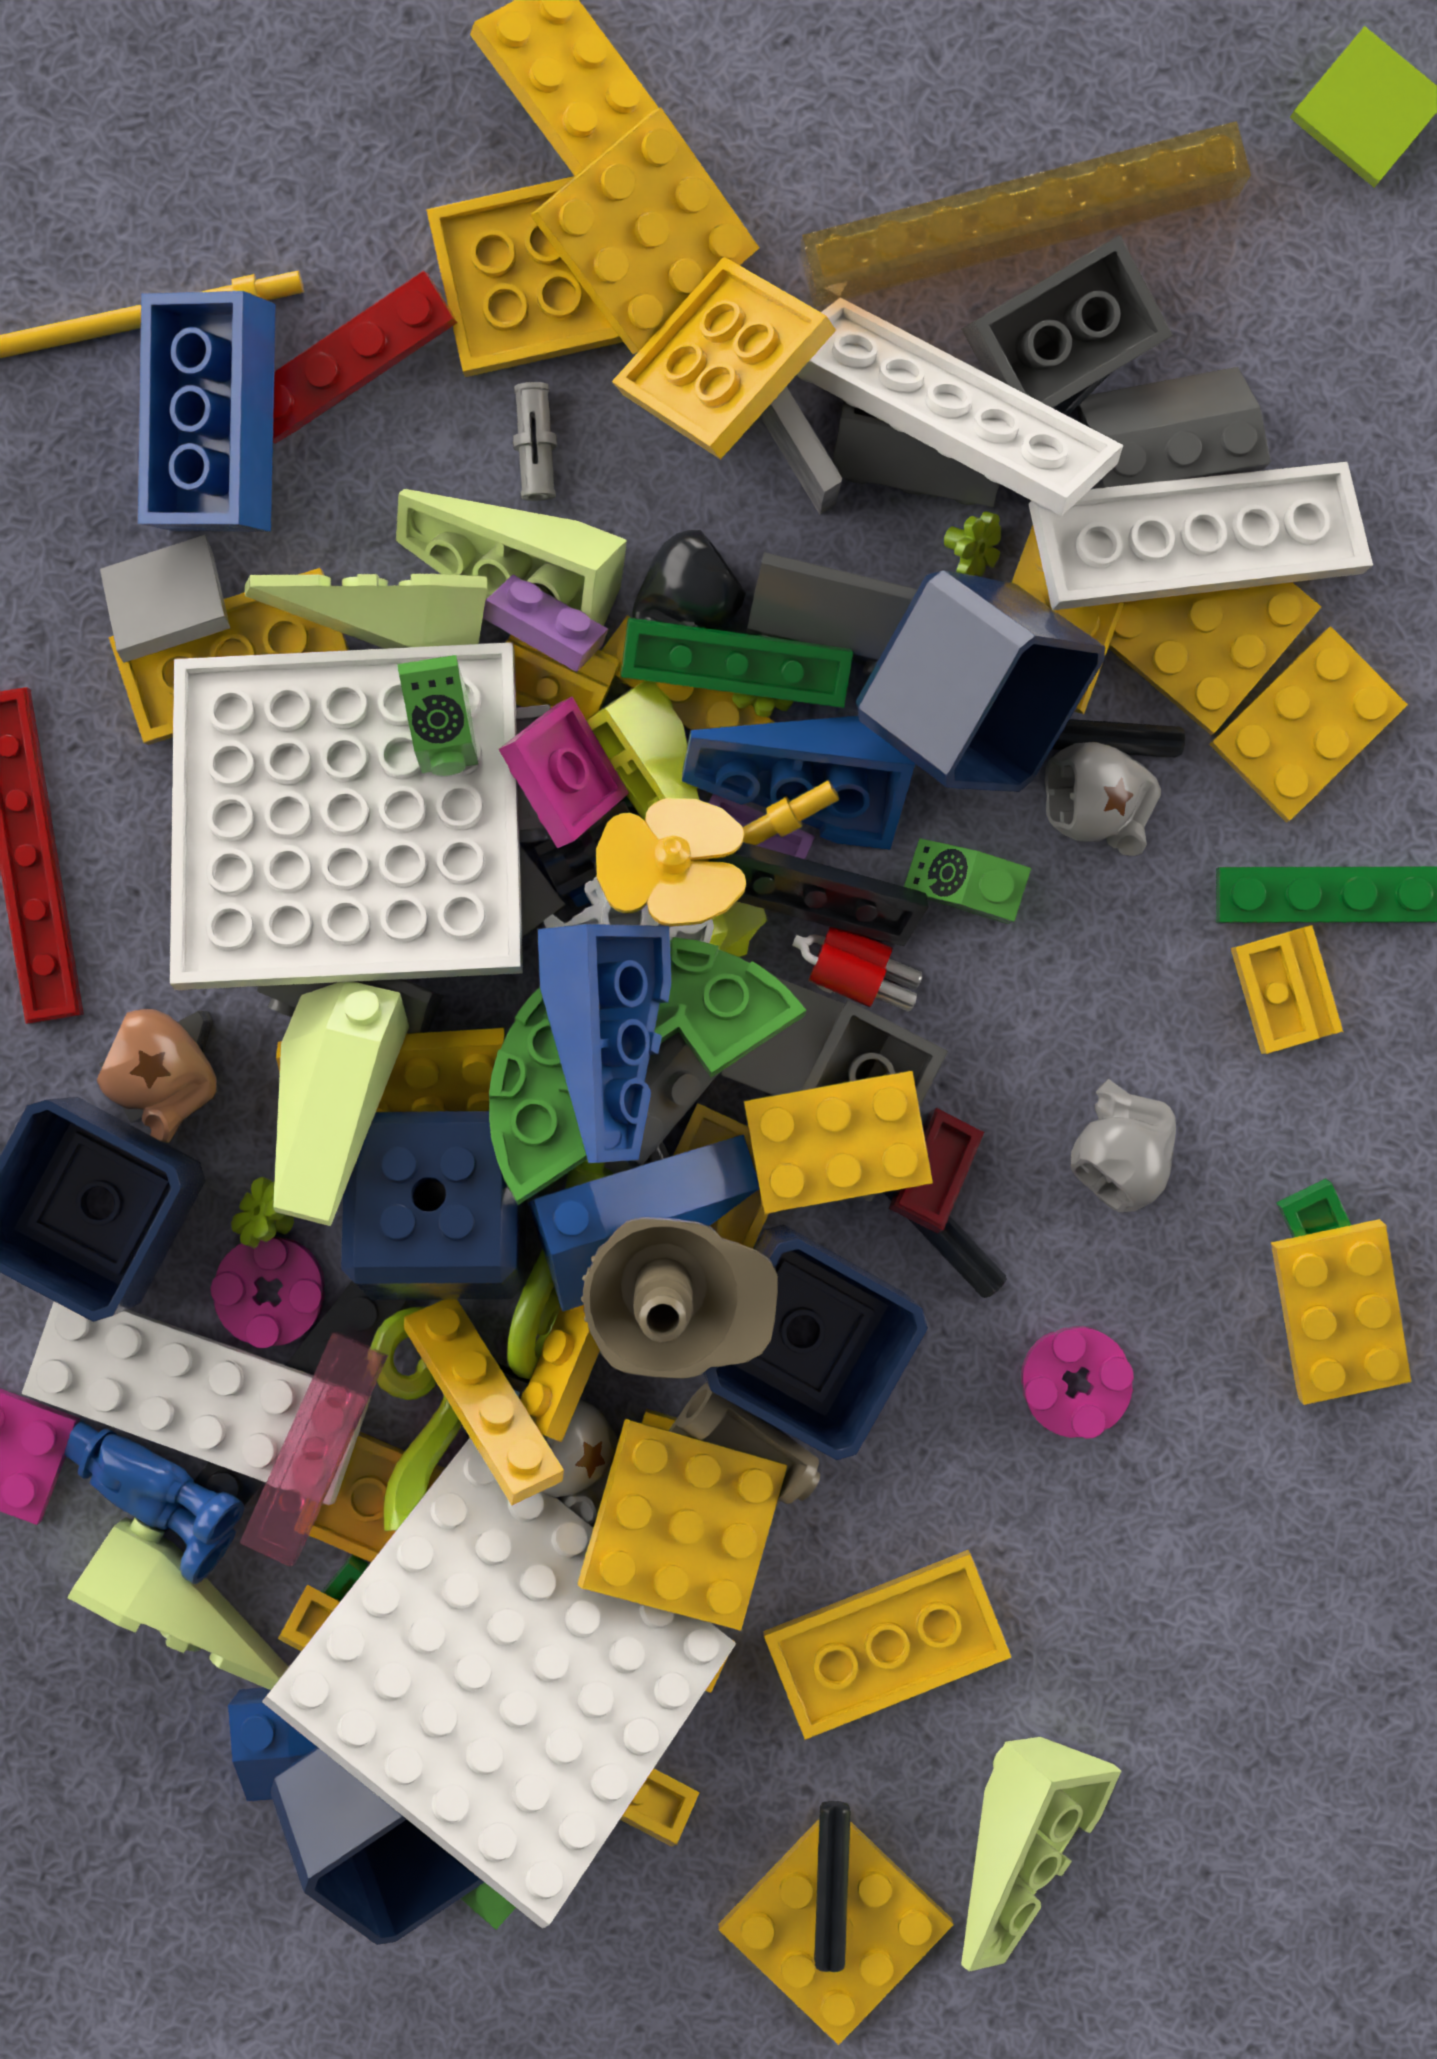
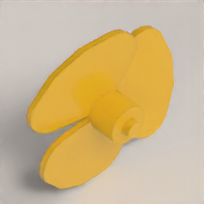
(657, 866)

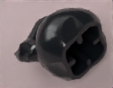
(689, 584)

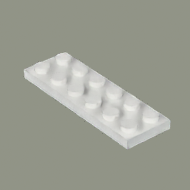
(959, 410)
(1202, 536)
(173, 1389)

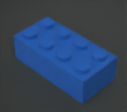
(206, 411)

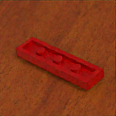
(358, 353)

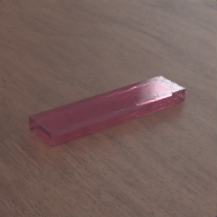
(313, 1449)

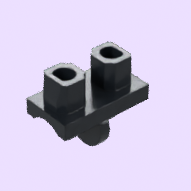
(576, 862)

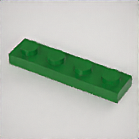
(736, 662)
(1326, 894)

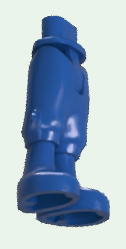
(158, 1495)

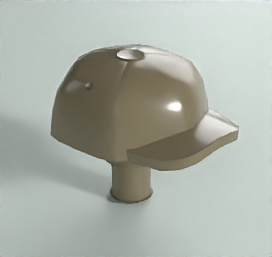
(678, 1299)

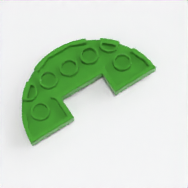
(713, 1002)

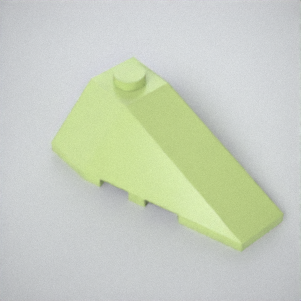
(492, 541)
(406, 615)
(329, 1091)
(140, 1582)
(1027, 1819)

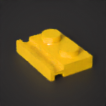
(547, 681)
(1286, 989)

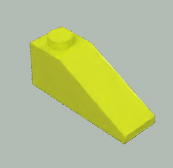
(645, 745)

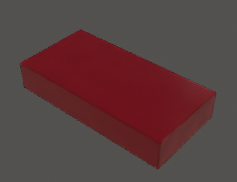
(950, 1152)

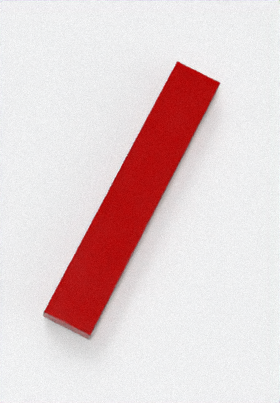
(32, 870)

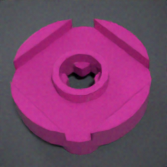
(265, 1324)
(1046, 1391)

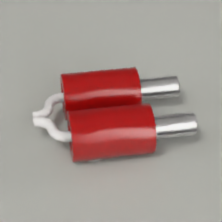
(856, 969)

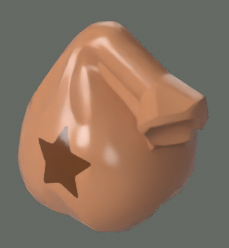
(157, 1070)

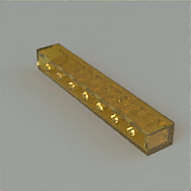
(1024, 214)

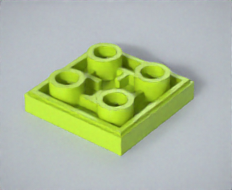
(1368, 107)

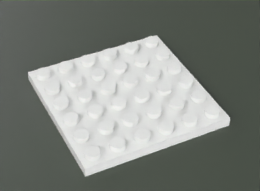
(318, 838)
(496, 1688)

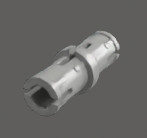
(532, 405)

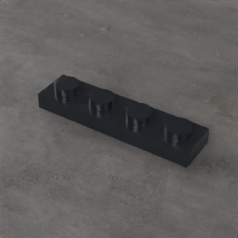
(828, 894)

